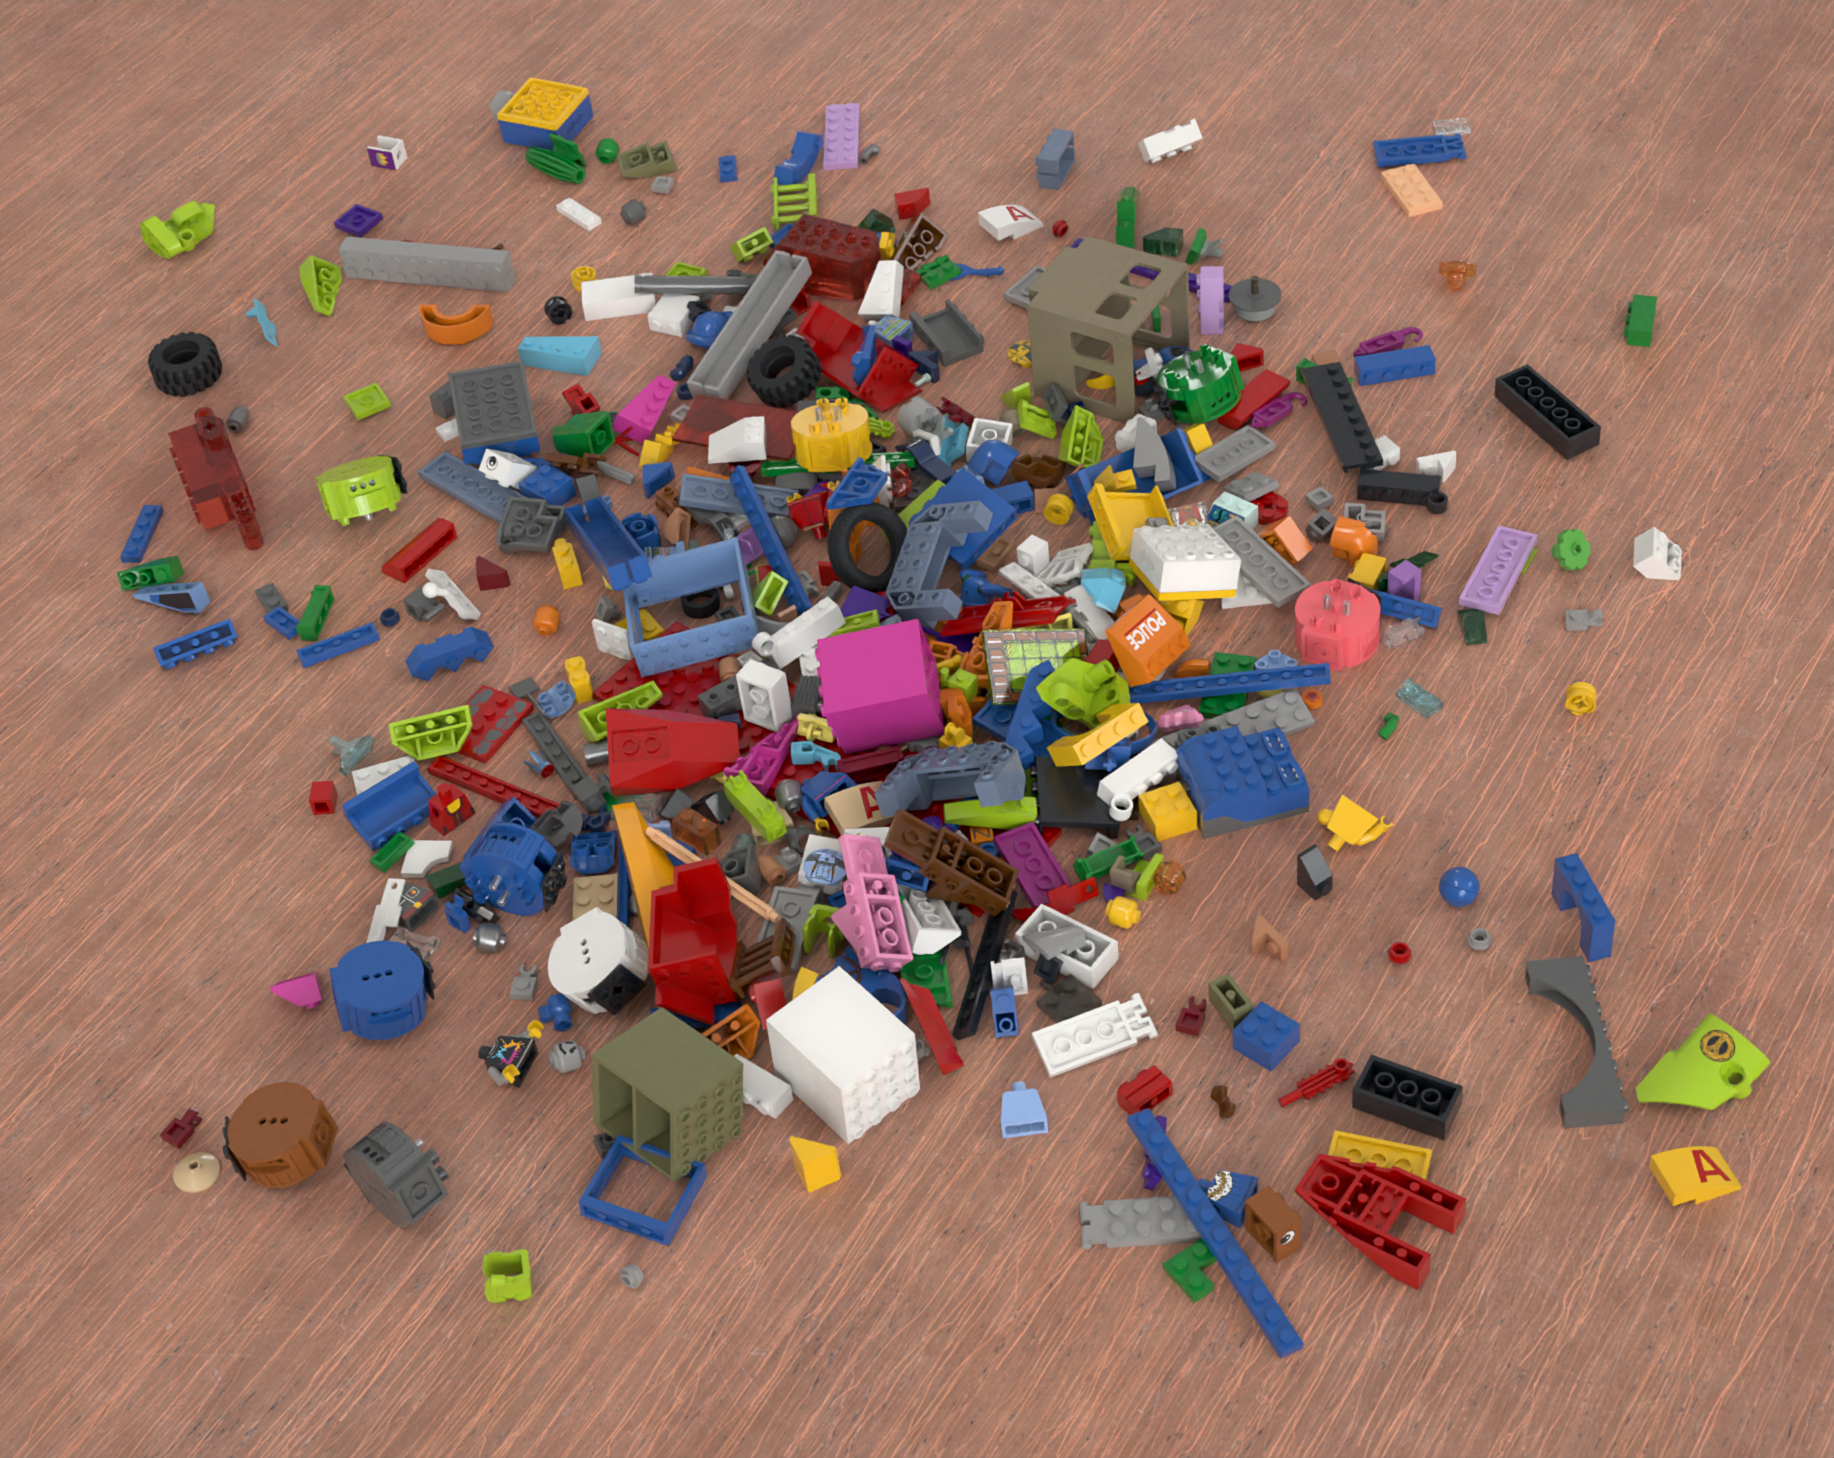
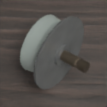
(1255, 298)

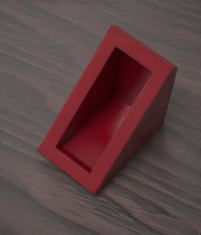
(490, 575)

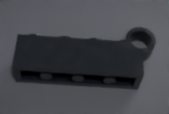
(1402, 489)

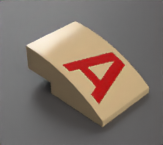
(856, 808)

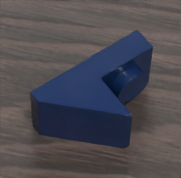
(927, 363)

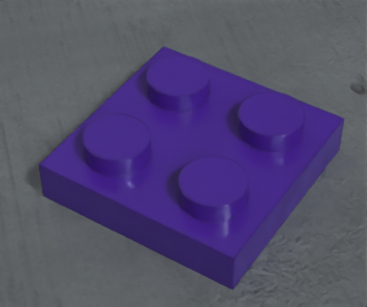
(358, 220)

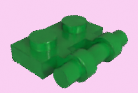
(940, 275)

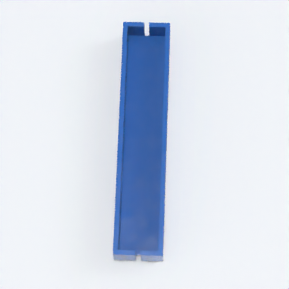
(608, 544)

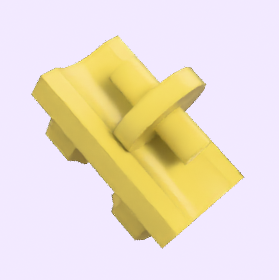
(814, 728)

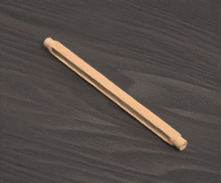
(736, 890)

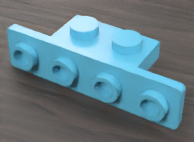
(954, 445)

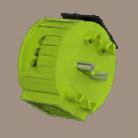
(361, 487)

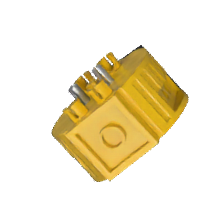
(831, 435)

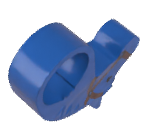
(879, 984)

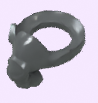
(793, 834)

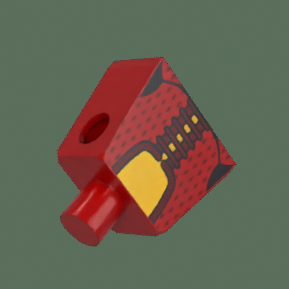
(449, 808)

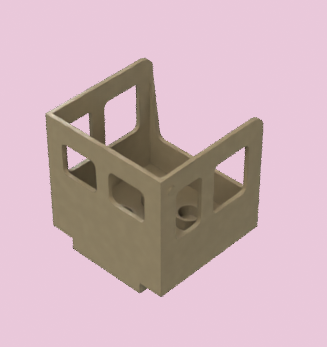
(1086, 308)

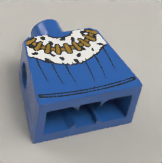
(1229, 1194)

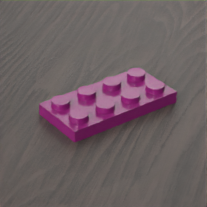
(1036, 864)

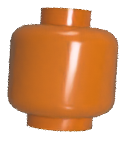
(546, 620)

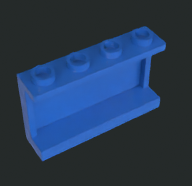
(390, 806)

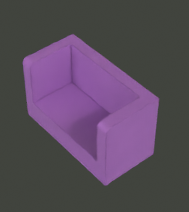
(1405, 581)

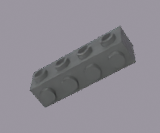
(724, 697)

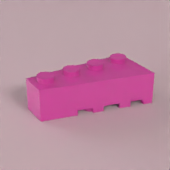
(644, 409)

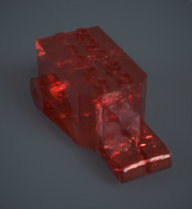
(839, 258)
(214, 477)

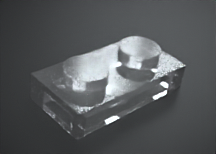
(1451, 126)

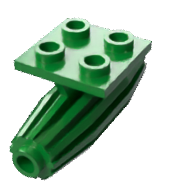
(562, 163)

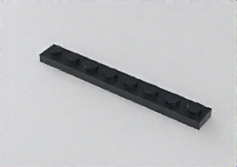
(981, 973)

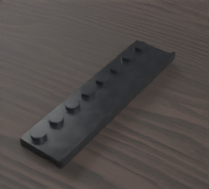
(1342, 417)

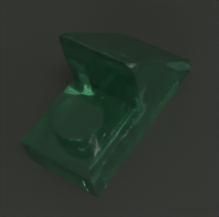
(1472, 626)

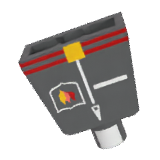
(416, 906)

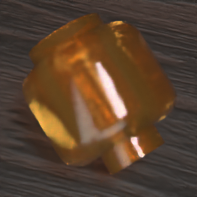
(1169, 877)

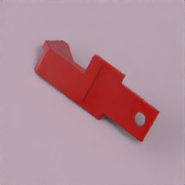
(1062, 898)

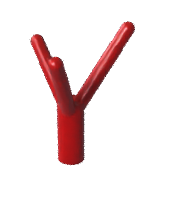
(618, 440)

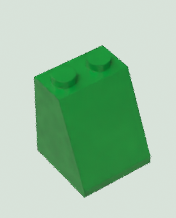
(585, 434)

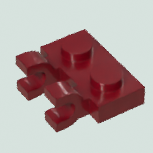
(955, 412)

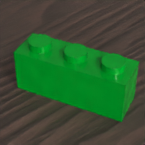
(1640, 320)

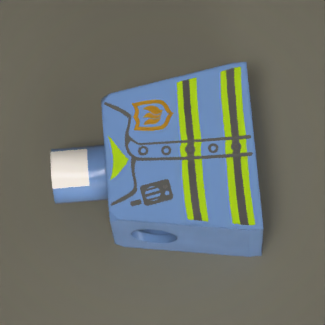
(890, 327)

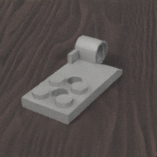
(794, 907)

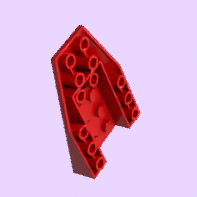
(666, 749)

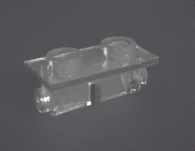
(1394, 635)

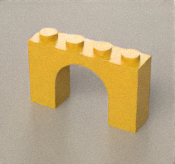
(1115, 724)

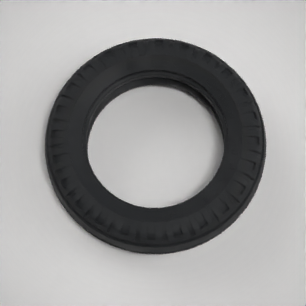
(839, 549)

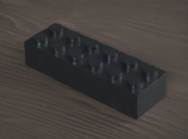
(1547, 411)

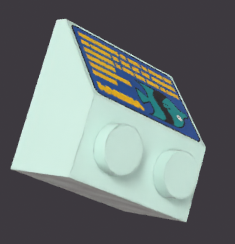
(1229, 506)

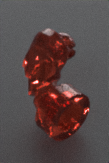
(903, 480)

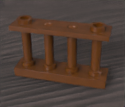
(762, 958)

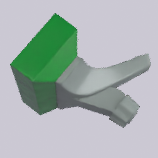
(1203, 247)

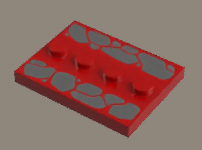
(494, 721)

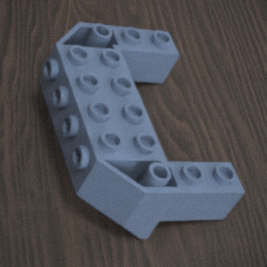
(923, 558)
(983, 770)

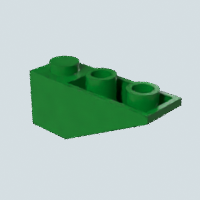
(151, 573)

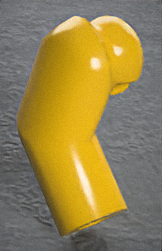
(952, 664)

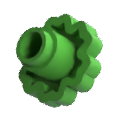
(1571, 549)

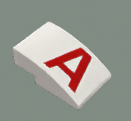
(1008, 221)

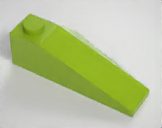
(593, 718)

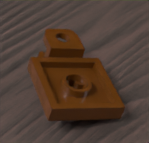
(568, 463)

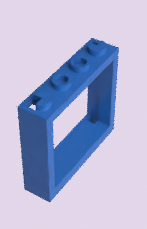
(629, 1220)

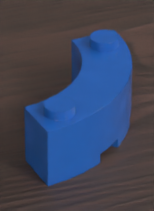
(802, 160)

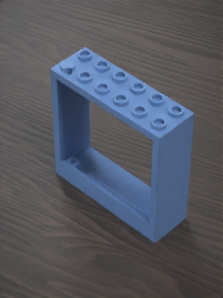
(686, 575)

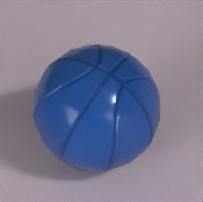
(1459, 886)

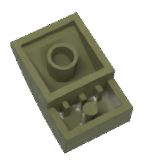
(647, 161)

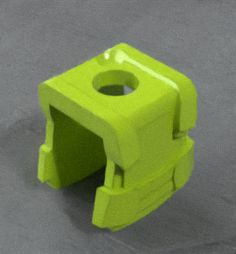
(815, 923)
(500, 1288)

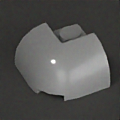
(1373, 519)

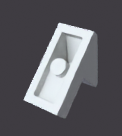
(1440, 464)

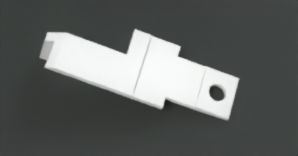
(388, 912)

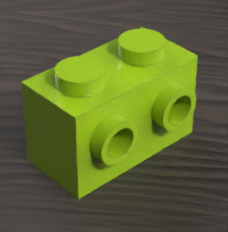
(754, 243)

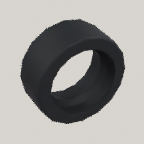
(703, 610)

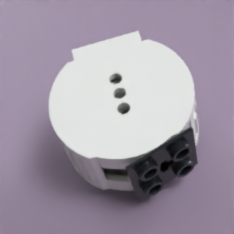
(598, 962)

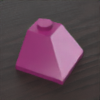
(300, 990)

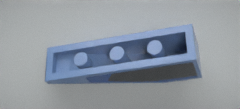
(178, 596)

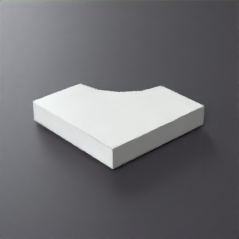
(424, 856)

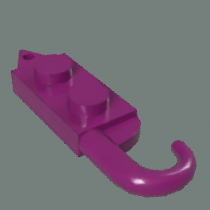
(1386, 342)
(1276, 410)

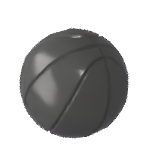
(785, 529)

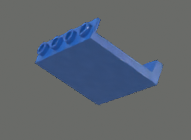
(966, 488)

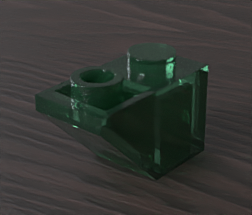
(1164, 242)

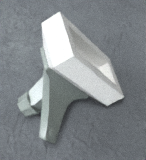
(935, 437)

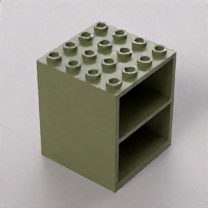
(669, 1091)

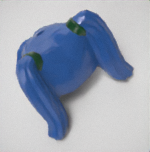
(977, 589)

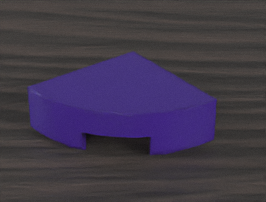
(1111, 892)

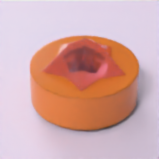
(1312, 698)

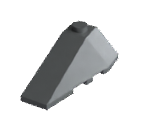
(743, 868)

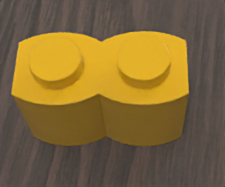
(579, 679)

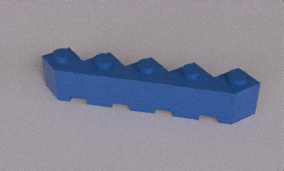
(1025, 726)

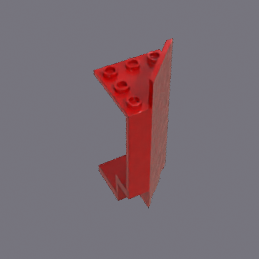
(834, 343)
(693, 941)

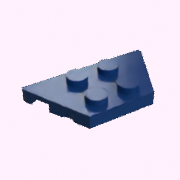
(858, 486)

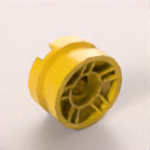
(582, 274)
(1058, 509)
(1580, 698)

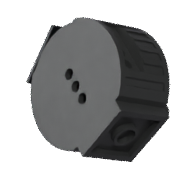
(396, 1174)

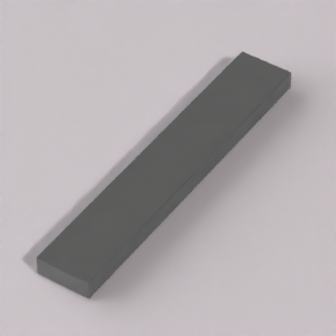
(554, 750)

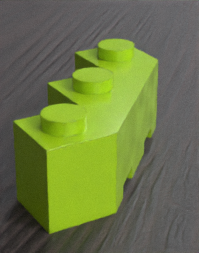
(1099, 555)

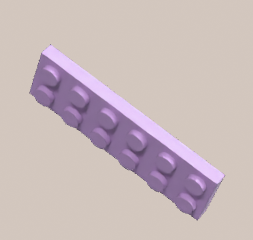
(841, 136)
(1498, 570)

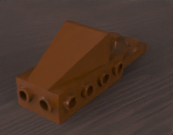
(953, 864)

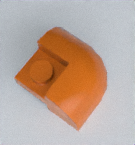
(1352, 539)
(957, 709)

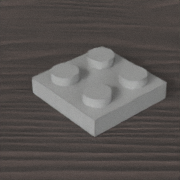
(1251, 486)

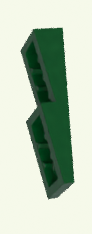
(446, 880)

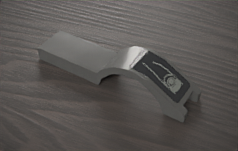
(720, 521)

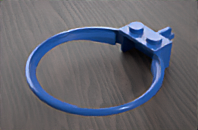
(1118, 753)

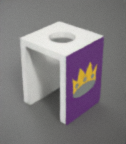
(387, 153)

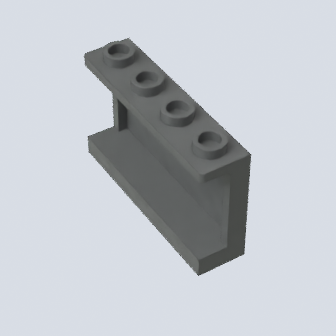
(948, 334)

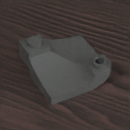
(529, 525)

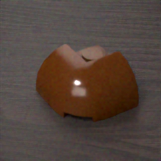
(1038, 471)

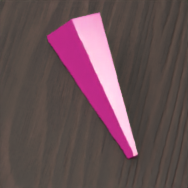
(766, 757)

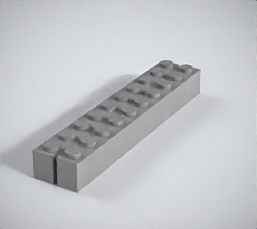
(427, 264)
(750, 326)

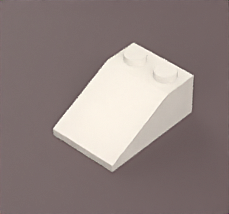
(739, 441)

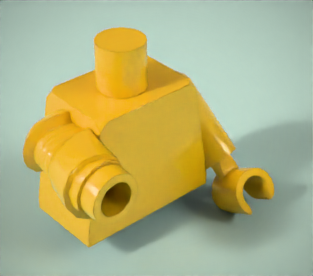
(1351, 824)

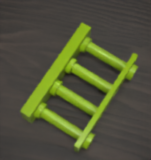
(810, 196)

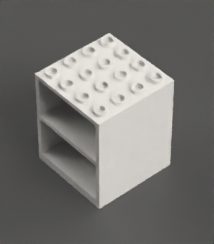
(844, 1054)

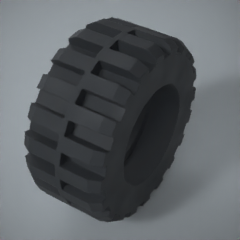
(774, 358)
(185, 364)

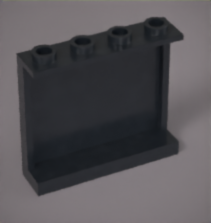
(1069, 797)

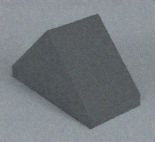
(587, 488)

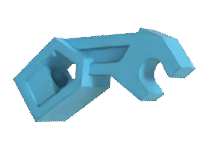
(808, 753)

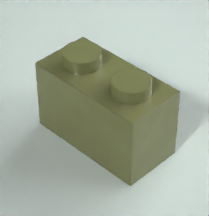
(1229, 1000)

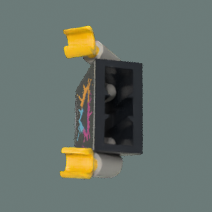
(512, 1055)

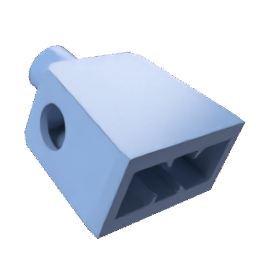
(1022, 1112)

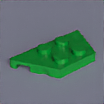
(928, 973)

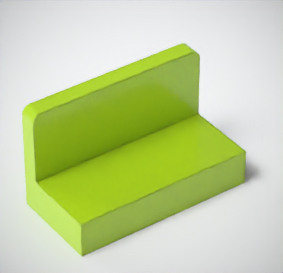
(1145, 883)

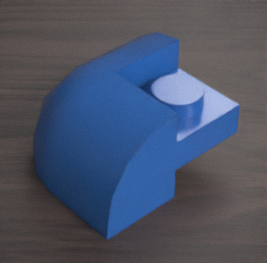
(993, 460)

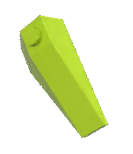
(320, 283)
(1005, 816)

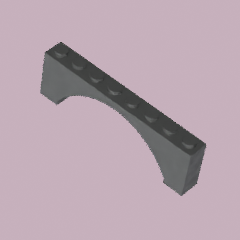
(1598, 1095)

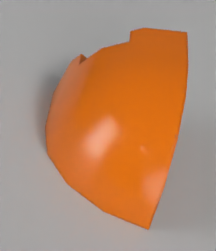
(1193, 668)

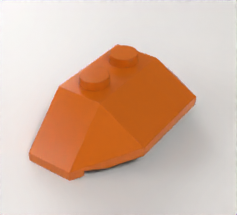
(736, 1032)

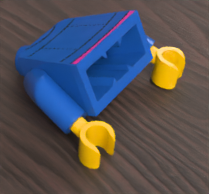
(818, 788)

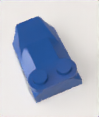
(866, 355)

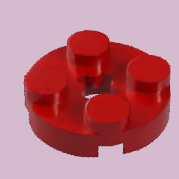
(1277, 504)

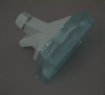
(351, 752)

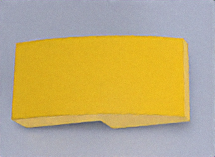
(666, 437)

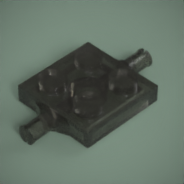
(1066, 999)

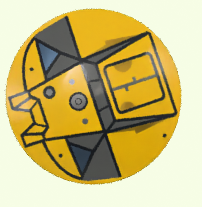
(1021, 353)

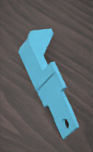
(267, 326)

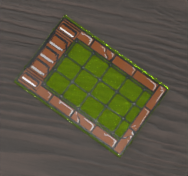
(1016, 651)

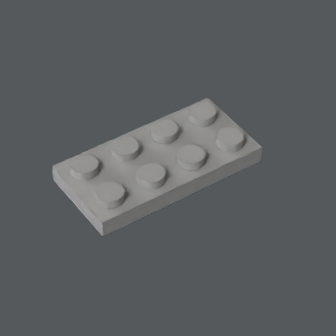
(1234, 453)

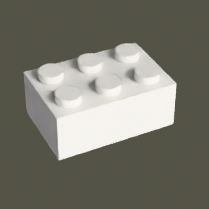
(764, 695)

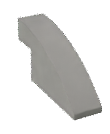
(1152, 457)

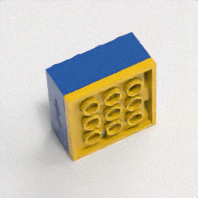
(544, 109)

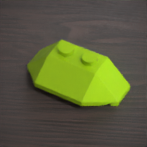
(1081, 440)
(432, 733)

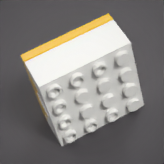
(1184, 562)

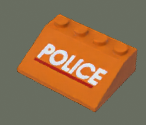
(1146, 641)

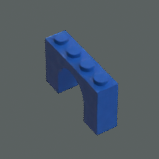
(1575, 888)

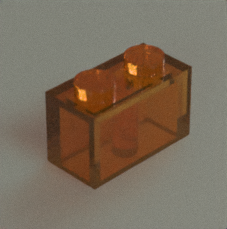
(696, 830)

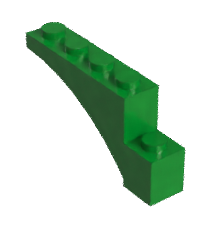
(1126, 217)

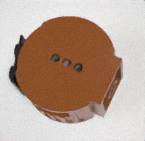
(279, 1135)

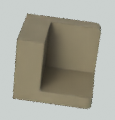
(1123, 877)

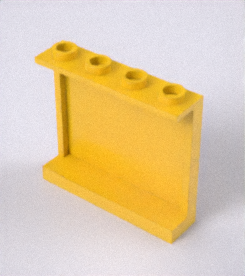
(1122, 512)

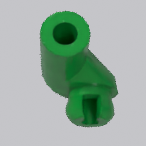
(1391, 723)

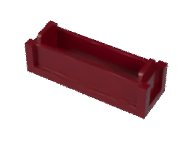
(871, 764)

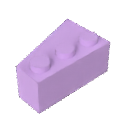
(1211, 299)

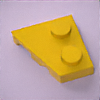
(887, 245)
(650, 627)

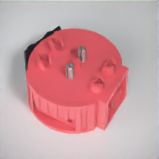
(1337, 623)

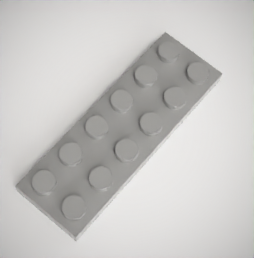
(1261, 563)

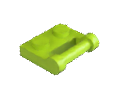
(1036, 419)

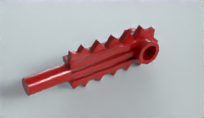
(1319, 1082)

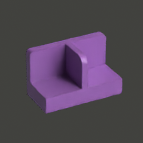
(749, 545)

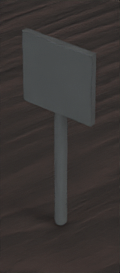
(526, 688)

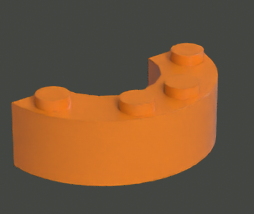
(457, 328)

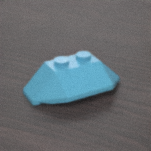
(1104, 586)

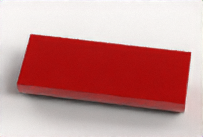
(1254, 396)
(420, 550)

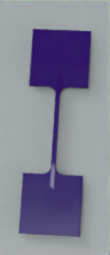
(862, 601)

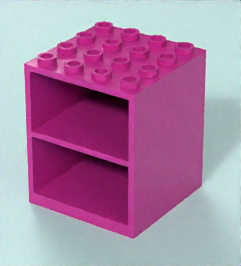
(879, 686)

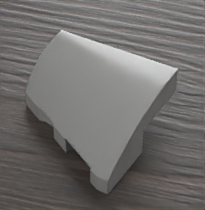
(1055, 941)

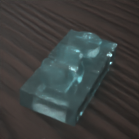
(1419, 699)

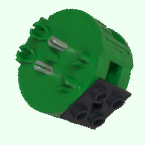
(1198, 386)

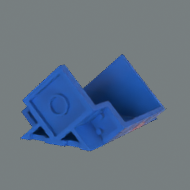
(1183, 459)

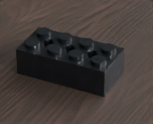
(1407, 1097)

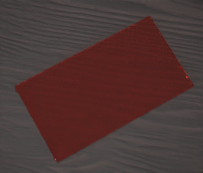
(713, 414)

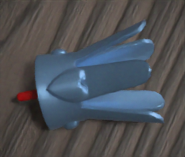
(544, 768)

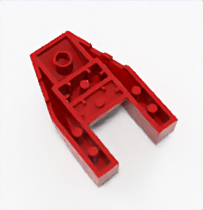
(1366, 1202)

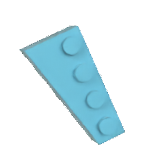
(561, 354)

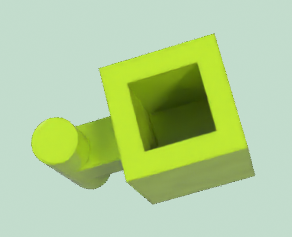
(962, 680)

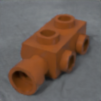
(667, 500)

